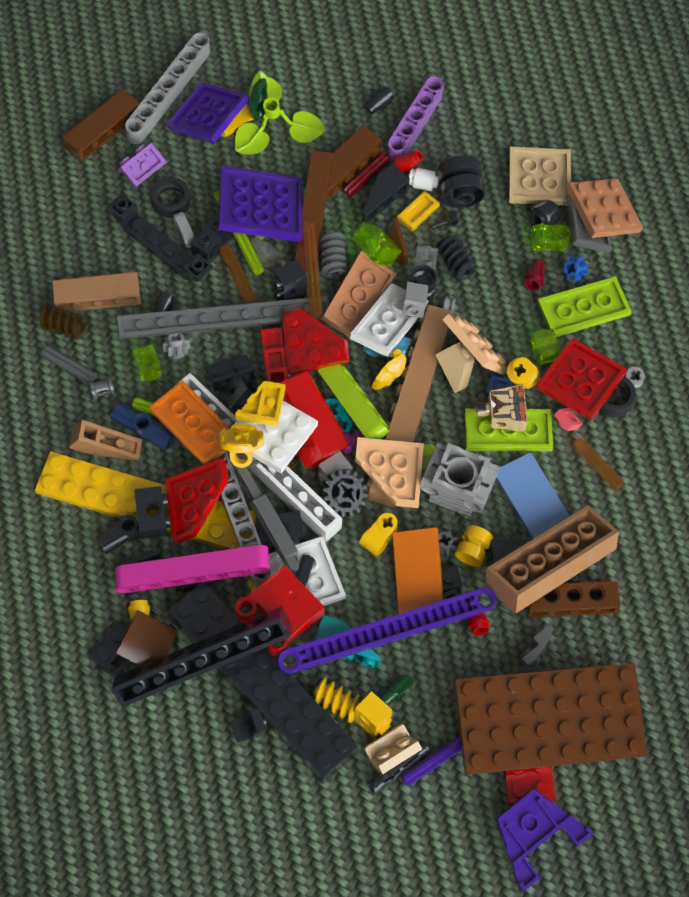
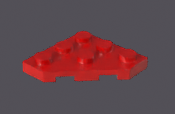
(311, 343)
(193, 496)

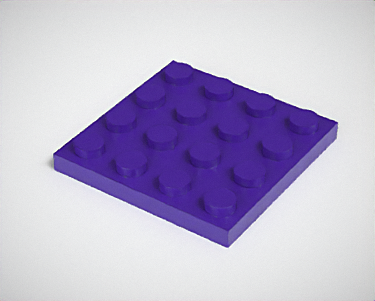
(260, 204)

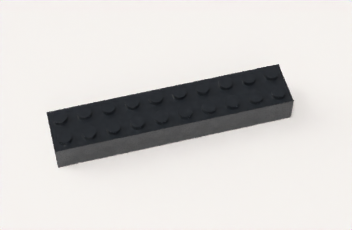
(258, 680)

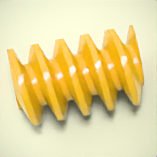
(523, 372)
(336, 699)

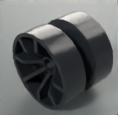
(461, 181)

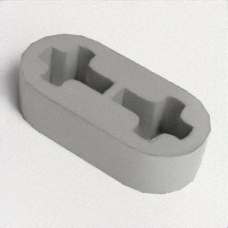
(183, 229)

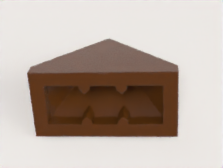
(396, 235)

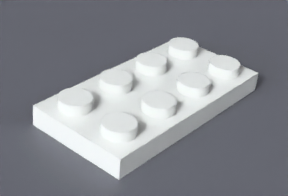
(384, 323)

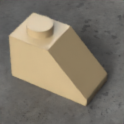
(457, 365)

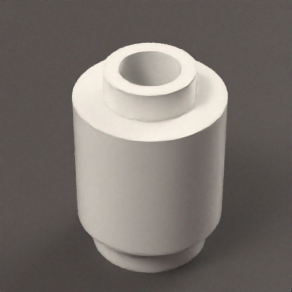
(423, 179)

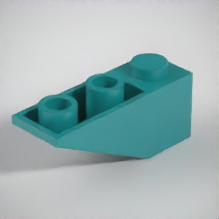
(331, 626)

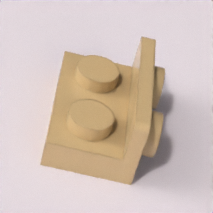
(391, 749)

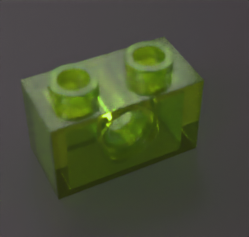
(376, 244)

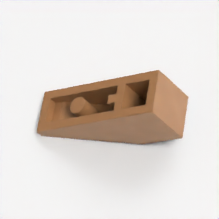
(104, 441)

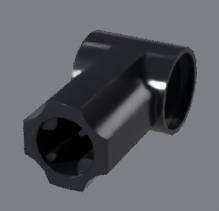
(117, 535)

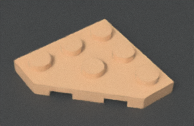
(393, 467)

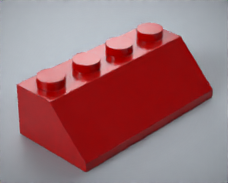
(328, 436)

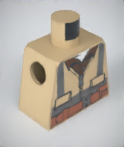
(505, 408)

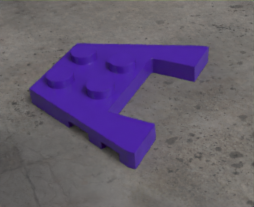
(528, 825)

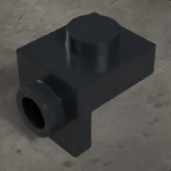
(249, 726)

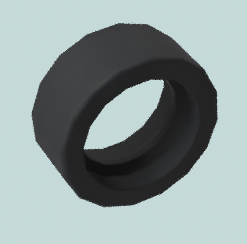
(165, 184)
(620, 410)

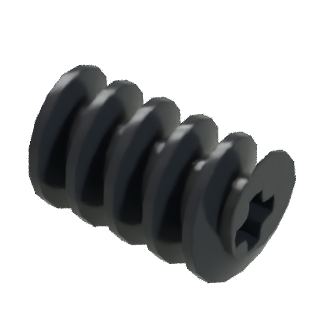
(456, 257)

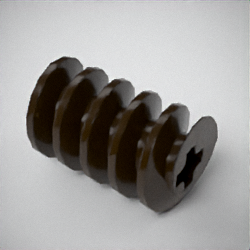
(62, 323)

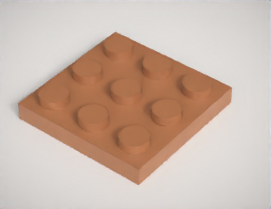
(604, 208)

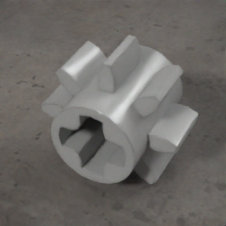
(176, 345)

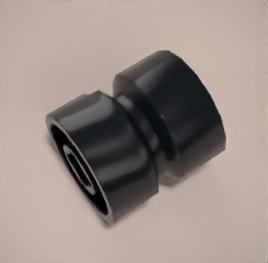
(427, 276)

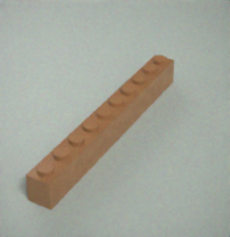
(416, 386)

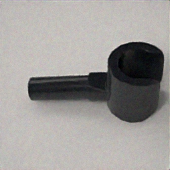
(452, 220)

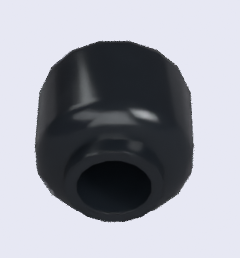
(545, 213)

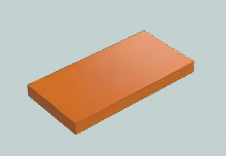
(191, 422)
(417, 568)

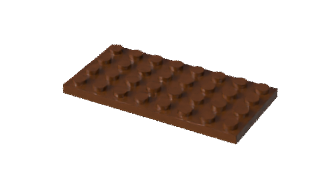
(549, 718)

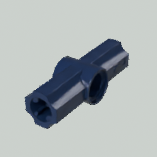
(133, 419)

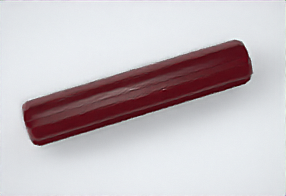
(366, 174)

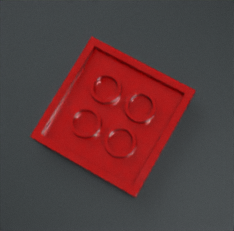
(581, 379)

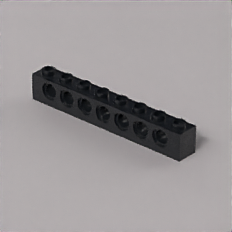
(202, 656)

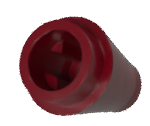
(535, 275)

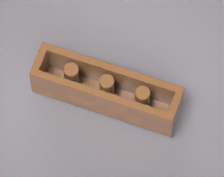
(97, 292)

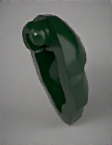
(258, 96)

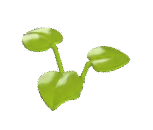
(252, 140)

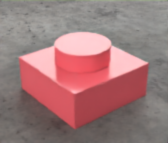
(567, 419)

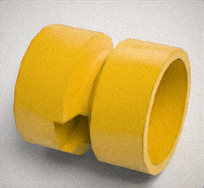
(473, 545)

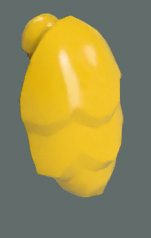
(391, 370)

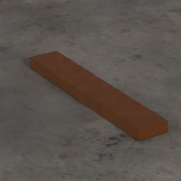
(315, 198)

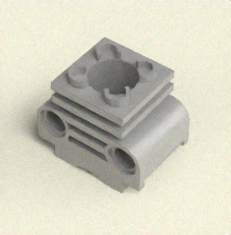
(455, 463)

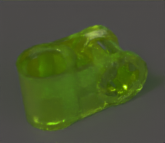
(549, 237)

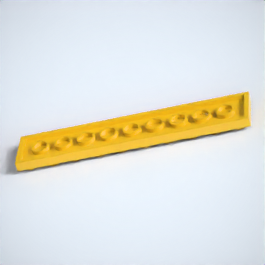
(114, 495)

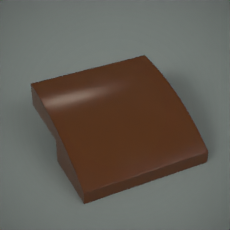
(146, 639)

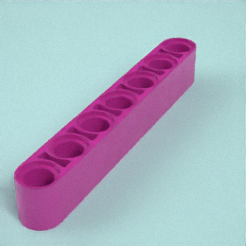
(192, 569)

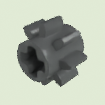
(447, 538)

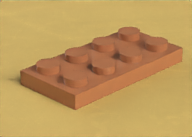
(357, 293)

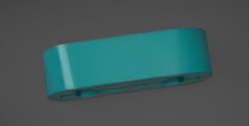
(341, 414)

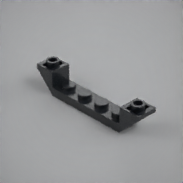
(156, 242)

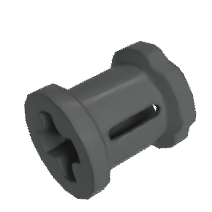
(102, 388)

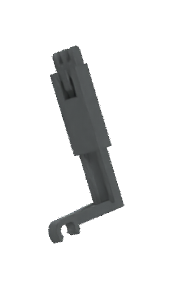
(268, 518)

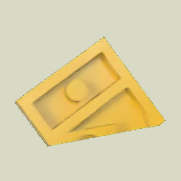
(264, 405)

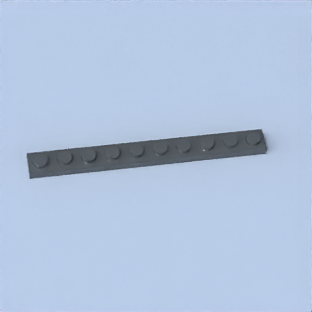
(210, 318)

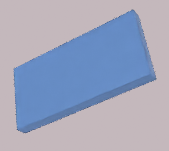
(531, 495)

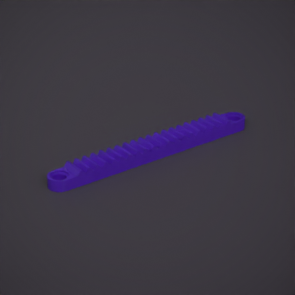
(386, 630)

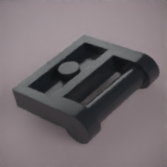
(105, 655)

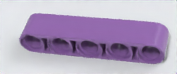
(430, 95)

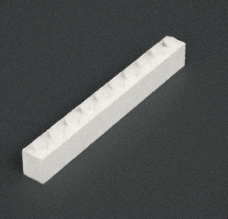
(285, 485)

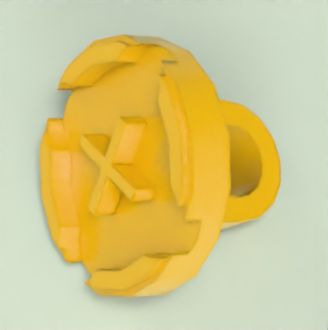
(241, 439)

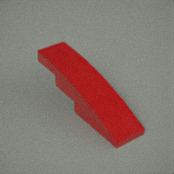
(274, 355)

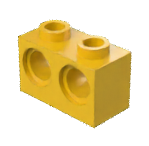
(373, 715)

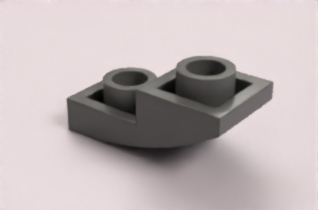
(539, 643)

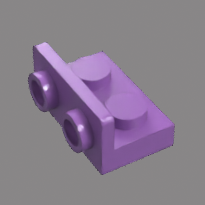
(142, 164)

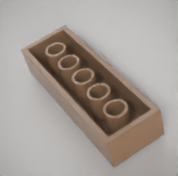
(551, 558)

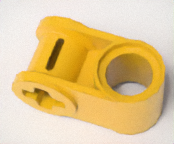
(377, 536)

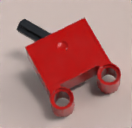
(289, 592)

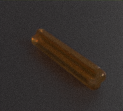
(599, 464)

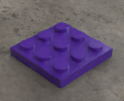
(207, 112)

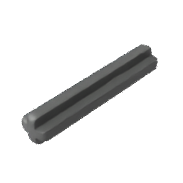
(69, 364)

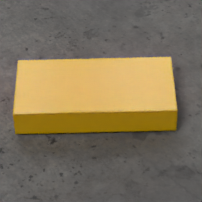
(418, 211)

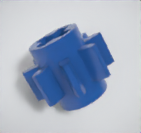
(575, 268)

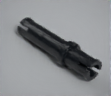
(383, 780)

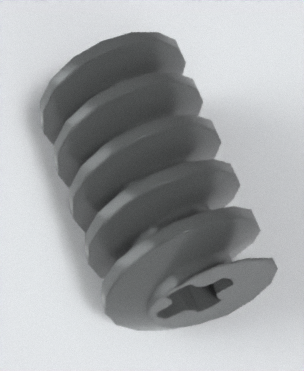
(333, 256)

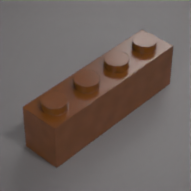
(100, 125)
(351, 158)

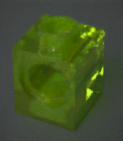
(545, 346)
(147, 355)

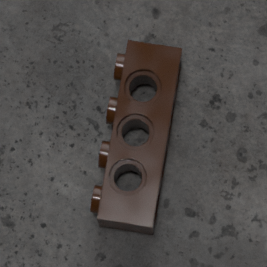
(607, 604)

